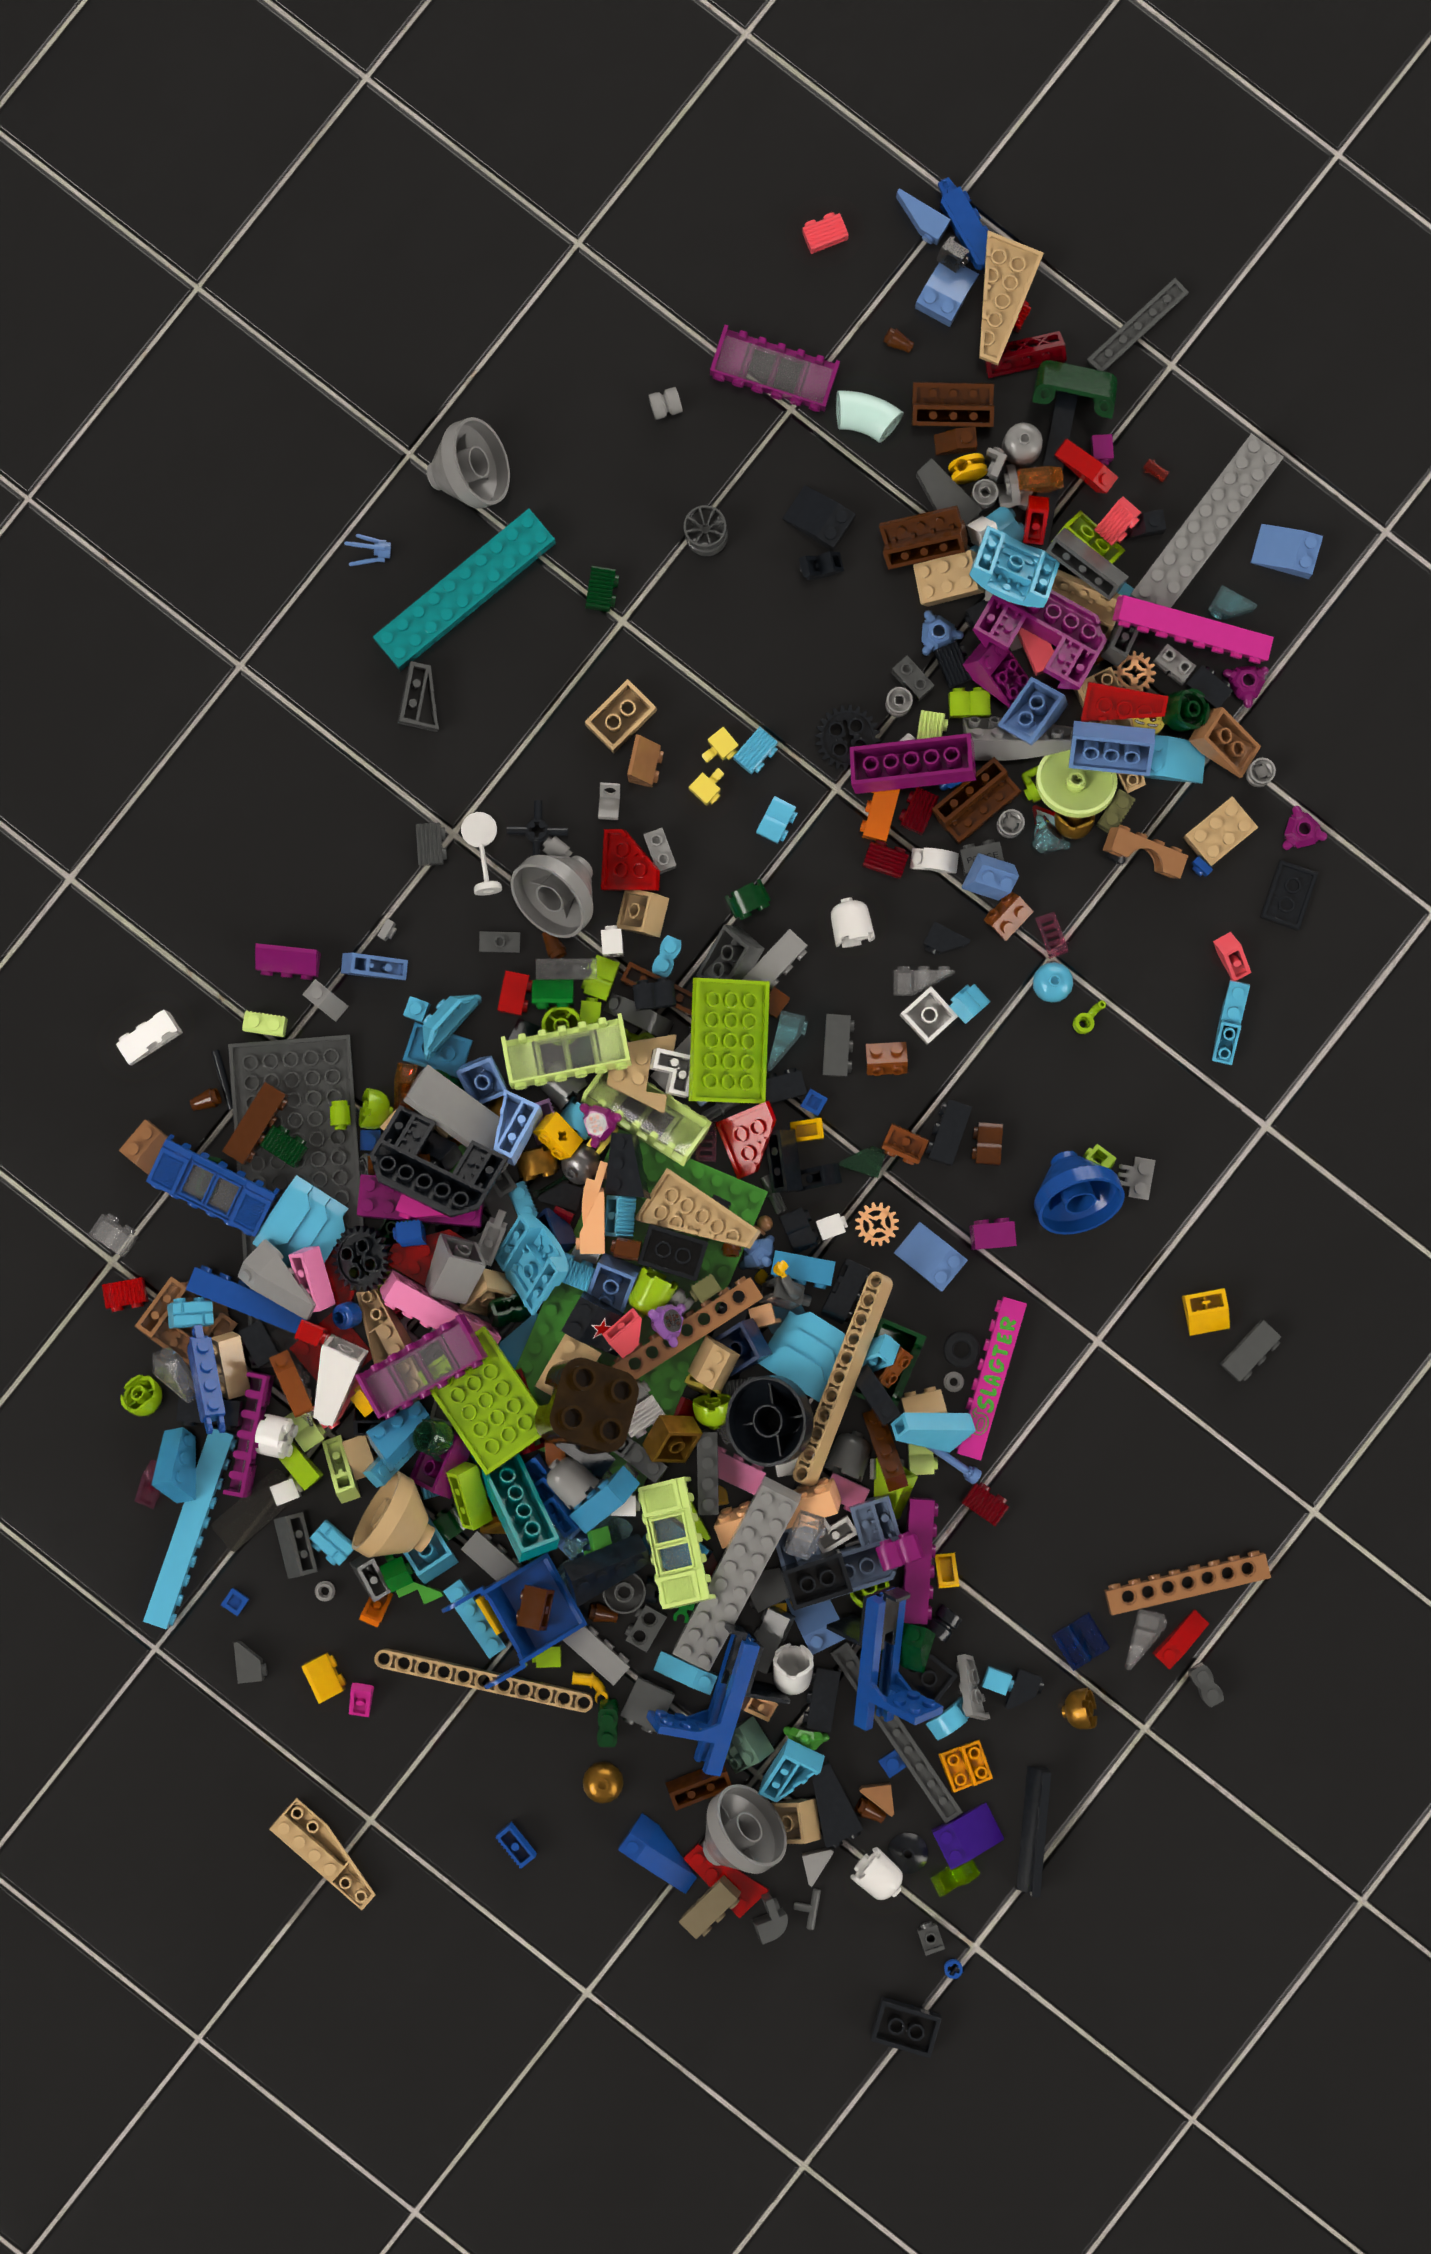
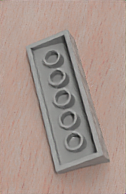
(452, 1109)

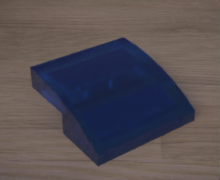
(1080, 1641)

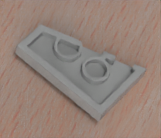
(972, 1696)

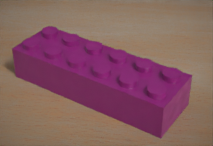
(912, 763)
(381, 1201)
(918, 1573)

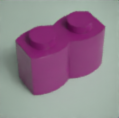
(899, 1552)

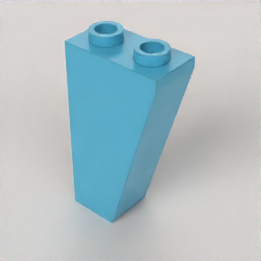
(933, 1430)

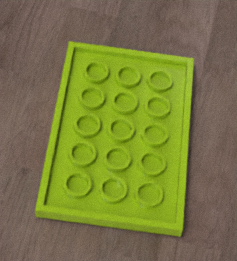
(729, 1040)
(490, 1408)

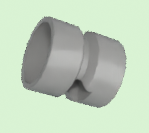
(665, 403)
(984, 494)
(898, 702)
(1260, 772)
(1010, 823)

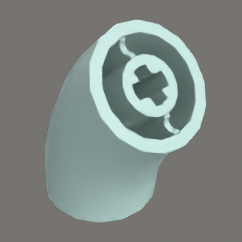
(866, 414)

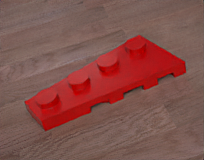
(1112, 703)

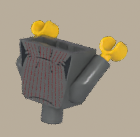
(781, 1290)

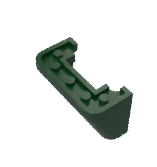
(1076, 380)
(909, 1341)

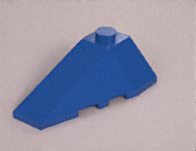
(655, 1852)

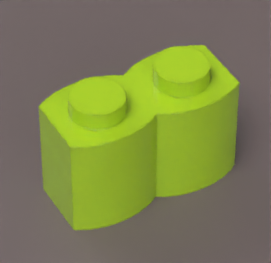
(969, 703)
(606, 974)

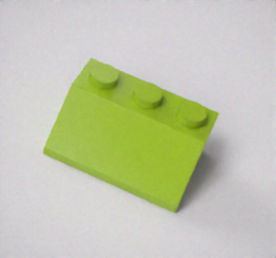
(1084, 528)

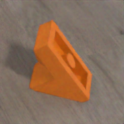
(375, 1611)

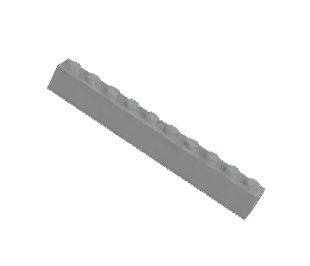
(769, 968)
(583, 1642)

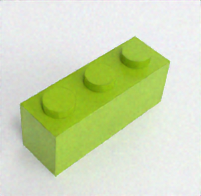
(469, 1495)

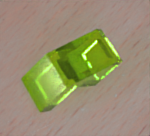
(950, 1879)

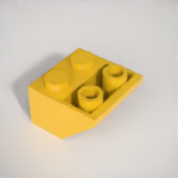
(1206, 1311)

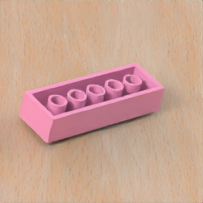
(415, 1302)

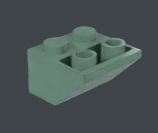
(748, 1745)

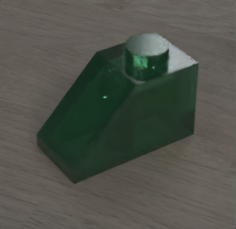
(865, 1162)

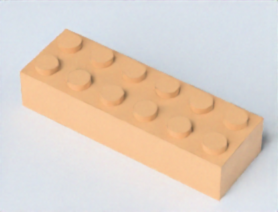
(821, 1499)

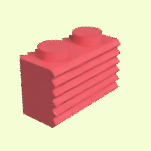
(825, 232)
(1117, 521)

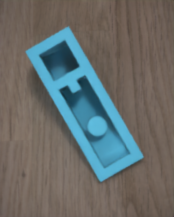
(685, 1672)

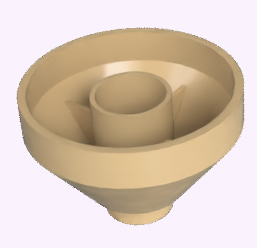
(394, 1521)

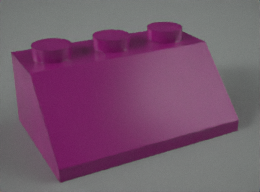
(287, 961)
(433, 1474)

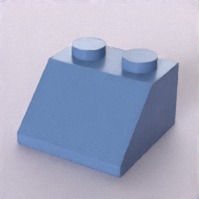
(991, 877)
(482, 1079)

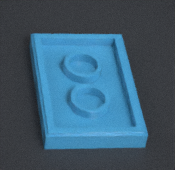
(448, 1056)

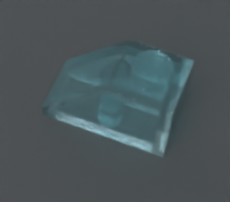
(1230, 604)

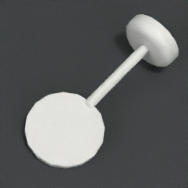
(479, 831)

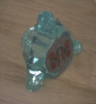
(1047, 837)

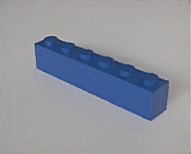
(241, 1298)

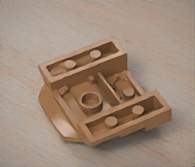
(155, 1320)

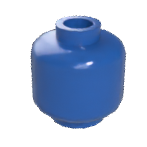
(347, 1315)

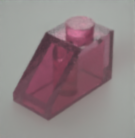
(146, 1493)

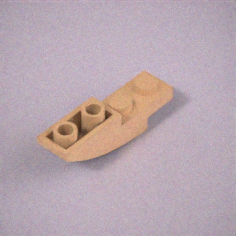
(592, 1189)

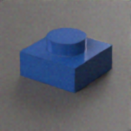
(1201, 867)
(813, 1102)
(368, 1139)
(235, 1601)
(892, 1763)

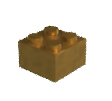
(672, 1438)

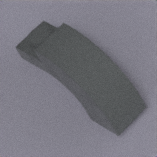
(645, 1020)

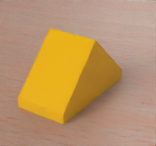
(808, 1129)
(946, 1570)

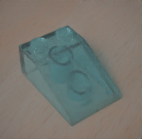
(787, 1034)

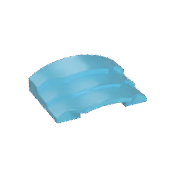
(1014, 569)
(302, 1220)
(532, 1260)
(804, 1352)

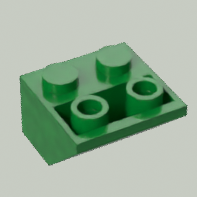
(552, 993)

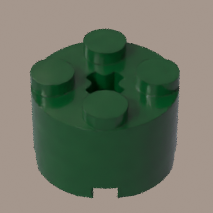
(1186, 710)
(747, 899)

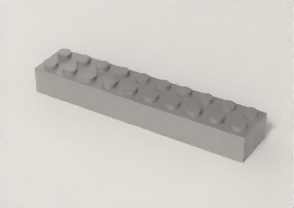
(1208, 523)
(737, 1573)

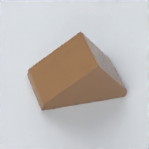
(880, 1795)

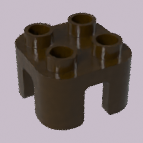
(588, 1406)

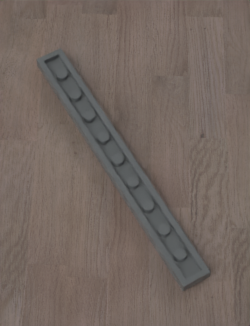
(903, 1743)

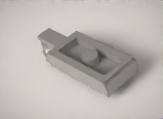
(492, 1237)

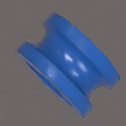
(950, 1963)

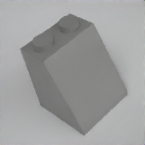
(454, 1269)

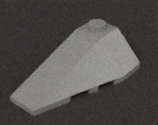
(271, 1278)

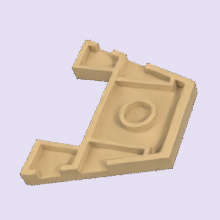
(634, 1079)

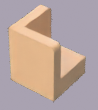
(764, 1315)

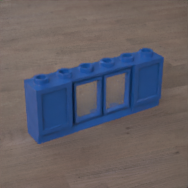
(211, 1187)

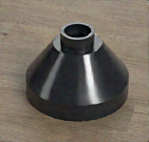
(769, 1420)

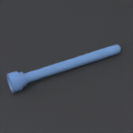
(970, 1473)

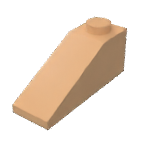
(593, 1231)

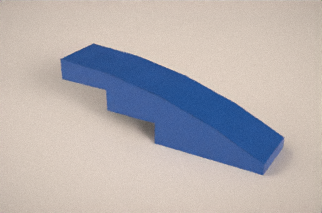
(555, 1508)

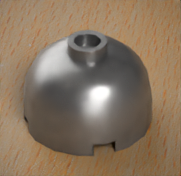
(581, 1165)

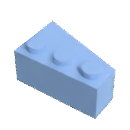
(515, 1125)

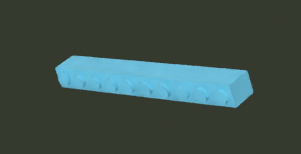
(189, 1529)

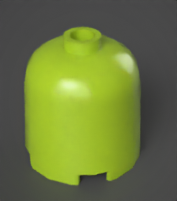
(650, 1291)

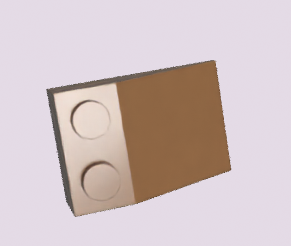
(1225, 742)
(644, 762)
(144, 1145)

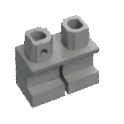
(1172, 660)

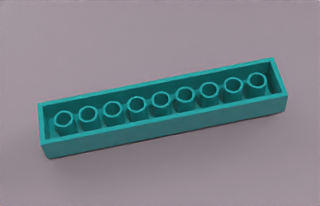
(464, 589)

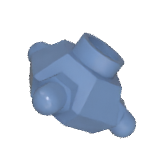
(937, 632)
(759, 1254)

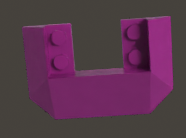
(1061, 623)

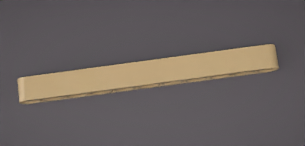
(841, 1369)
(473, 1682)

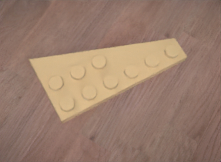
(1007, 280)
(686, 1209)

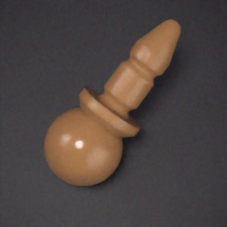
(764, 1224)

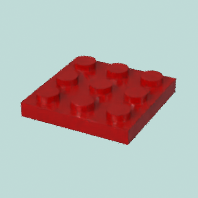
(310, 1355)

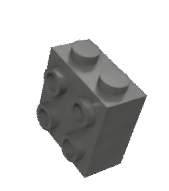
(642, 1698)

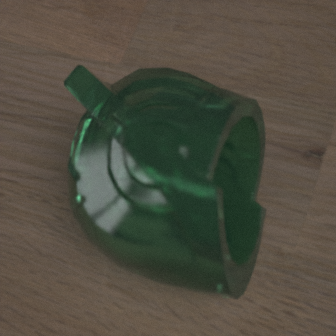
(433, 1437)

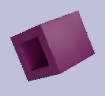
(1102, 448)

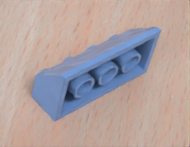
(1112, 748)

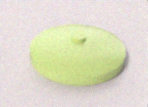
(1073, 791)

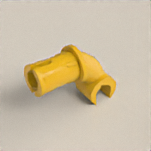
(592, 1681)

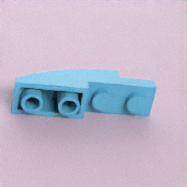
(1230, 1022)

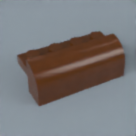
(953, 404)
(923, 537)
(976, 801)

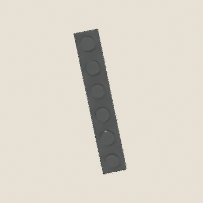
(1137, 326)

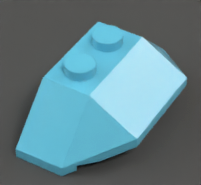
(446, 1020)

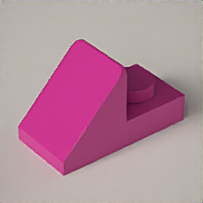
(361, 1699)

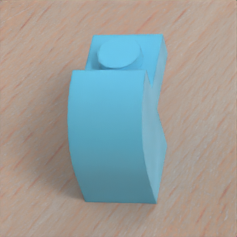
(949, 1721)

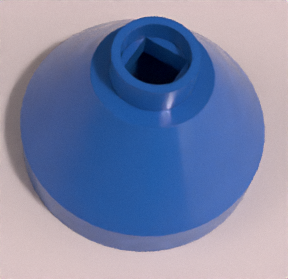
(1077, 1195)

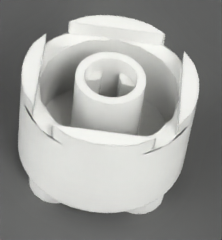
(275, 1436)

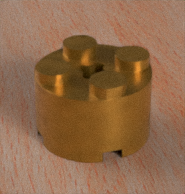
(535, 1162)

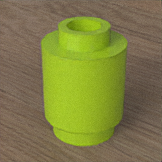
(340, 1114)

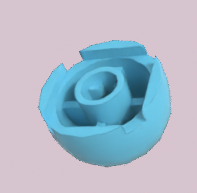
(1052, 982)

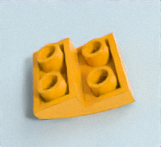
(965, 1766)

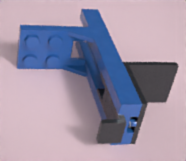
(876, 1631)
(716, 1725)

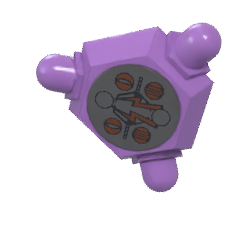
(667, 1322)

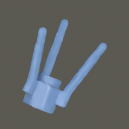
(381, 549)

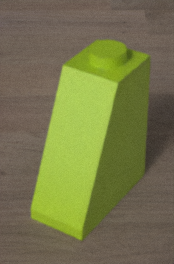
(302, 1468)
(897, 1497)

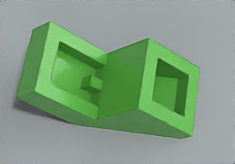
(598, 1538)
(426, 1592)

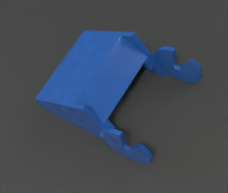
(505, 1601)

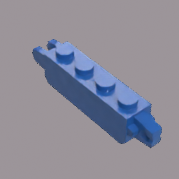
(964, 221)
(206, 1380)

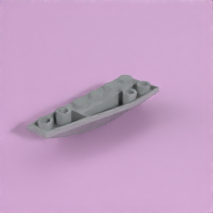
(995, 742)

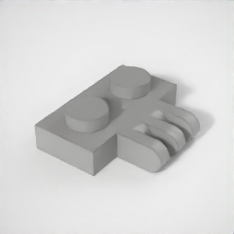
(1138, 1177)

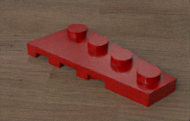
(750, 1889)

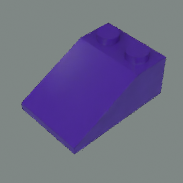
(967, 1835)

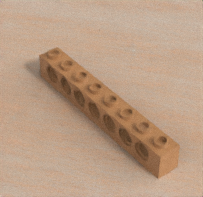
(752, 1296)
(1258, 1572)

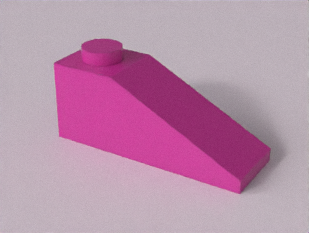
(410, 1208)

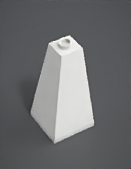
(336, 1373)

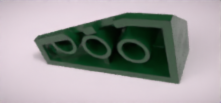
(915, 1647)

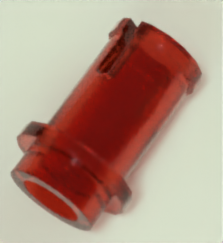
(1155, 470)

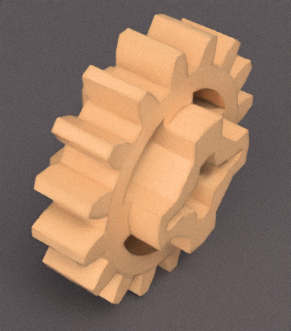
(1142, 672)
(870, 1233)

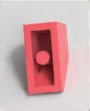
(1232, 956)
(625, 1333)

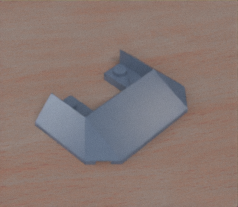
(873, 1523)

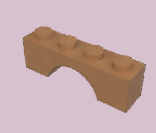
(1166, 860)

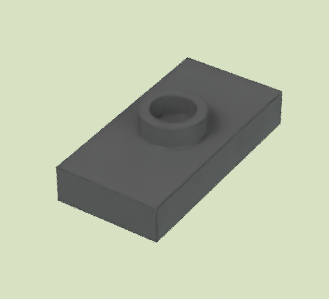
(499, 942)

